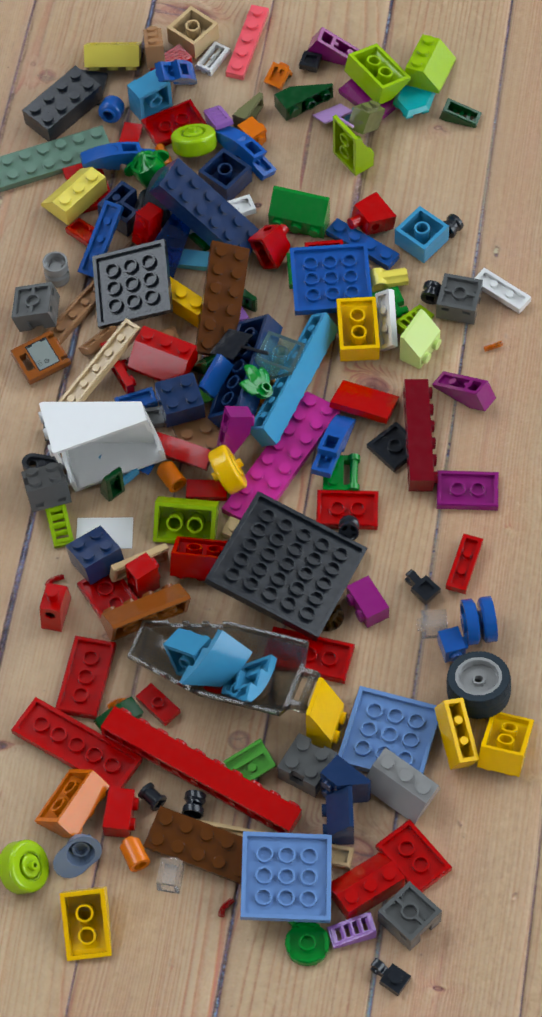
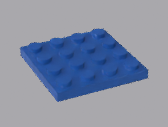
(327, 274)

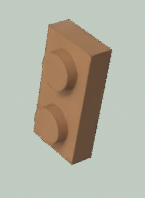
(93, 346)

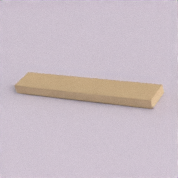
(102, 362)

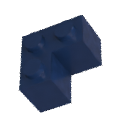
(126, 196)

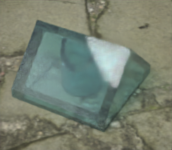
(282, 356)

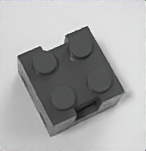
(459, 298)
(35, 306)
(46, 486)
(303, 765)
(409, 915)

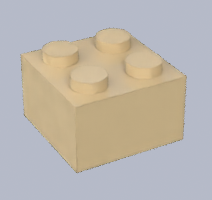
(193, 32)

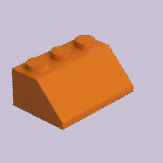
(73, 802)

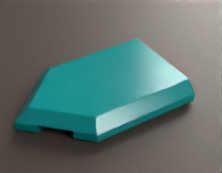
(413, 101)

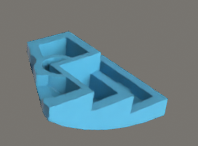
(217, 662)
(250, 679)

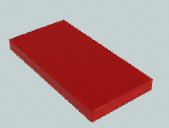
(326, 655)
(86, 677)

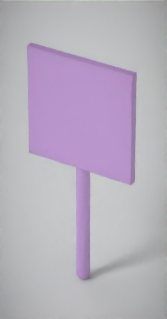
(327, 115)

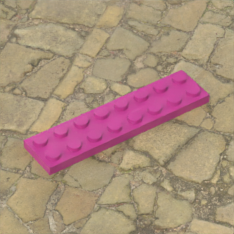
(282, 462)

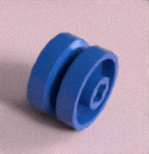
(478, 620)

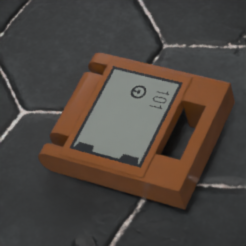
(44, 354)

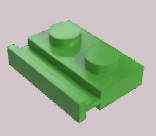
(252, 761)

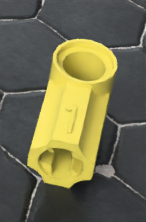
(390, 278)

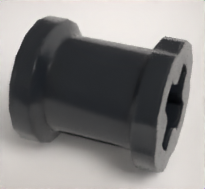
(152, 796)

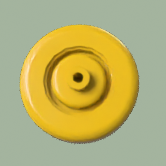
(227, 469)

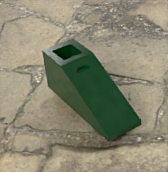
(299, 99)

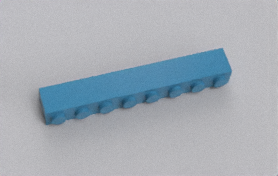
(289, 390)

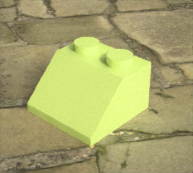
(419, 340)

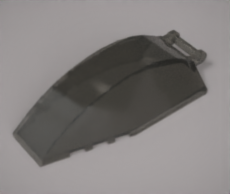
(282, 687)

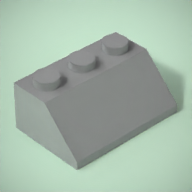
(401, 785)

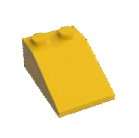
(358, 329)
(324, 716)
(505, 744)
(86, 923)

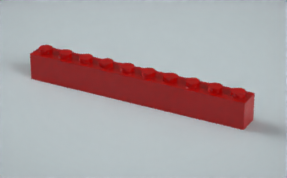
(201, 771)

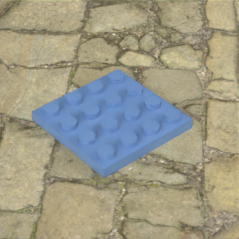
(391, 722)
(286, 877)

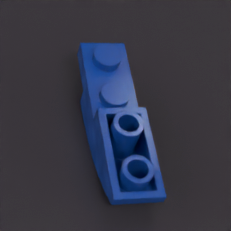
(177, 71)
(247, 149)
(111, 155)
(332, 445)

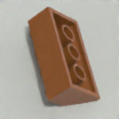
(161, 605)

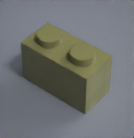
(366, 117)

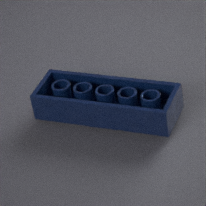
(201, 206)
(231, 392)

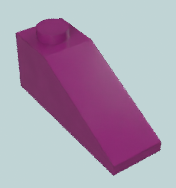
(331, 47)
(467, 390)
(235, 427)

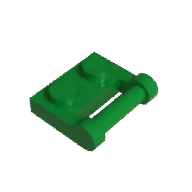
(336, 481)

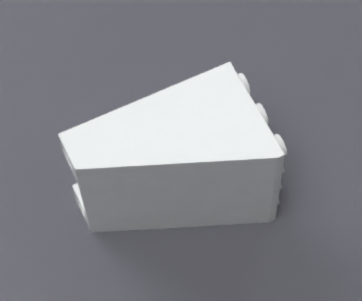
(90, 429)

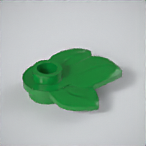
(257, 382)

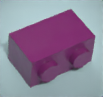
(367, 602)

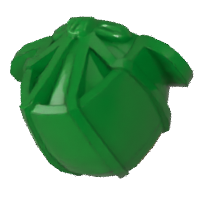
(145, 165)

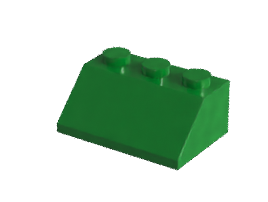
(300, 211)

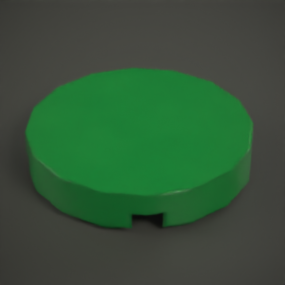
(307, 943)

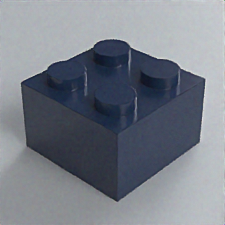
(226, 174)
(180, 400)
(94, 554)

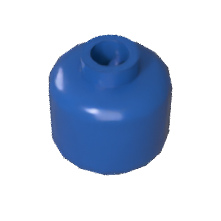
(111, 109)

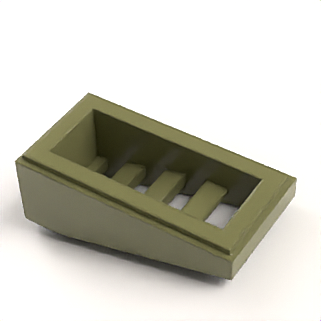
(249, 109)

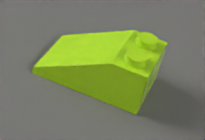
(350, 148)

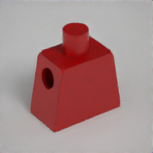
(372, 215)
(270, 245)
(56, 601)

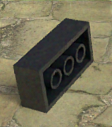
(63, 104)

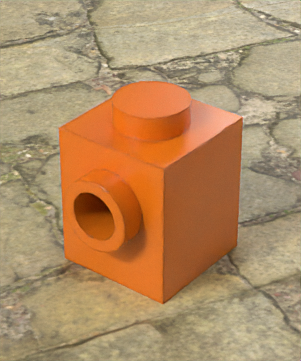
(253, 129)

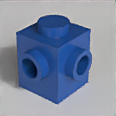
(451, 643)

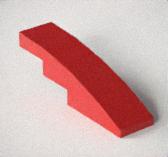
(185, 451)

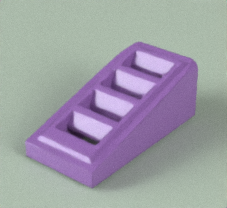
(217, 117)
(354, 938)

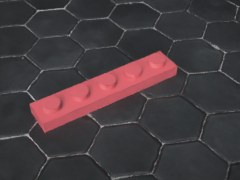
(247, 42)

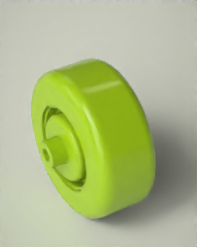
(194, 140)
(23, 867)

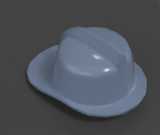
(77, 856)

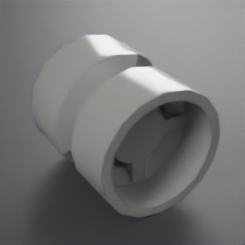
(56, 268)

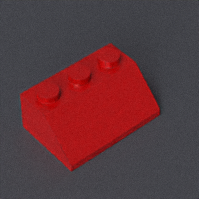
(161, 355)
(194, 557)
(366, 885)

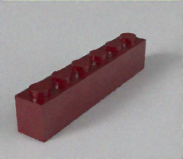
(419, 435)

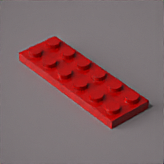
(75, 743)

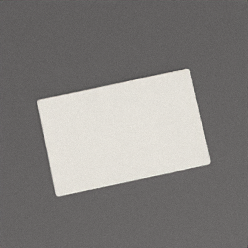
(118, 528)

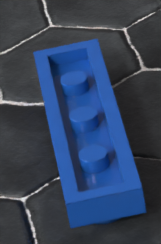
(101, 235)
(377, 251)

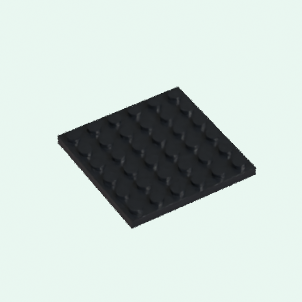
(286, 565)

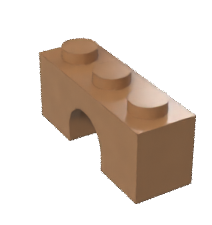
(153, 46)

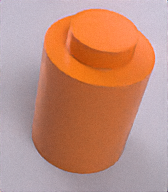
(171, 476)
(134, 854)

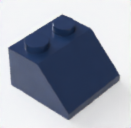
(342, 774)
(339, 816)

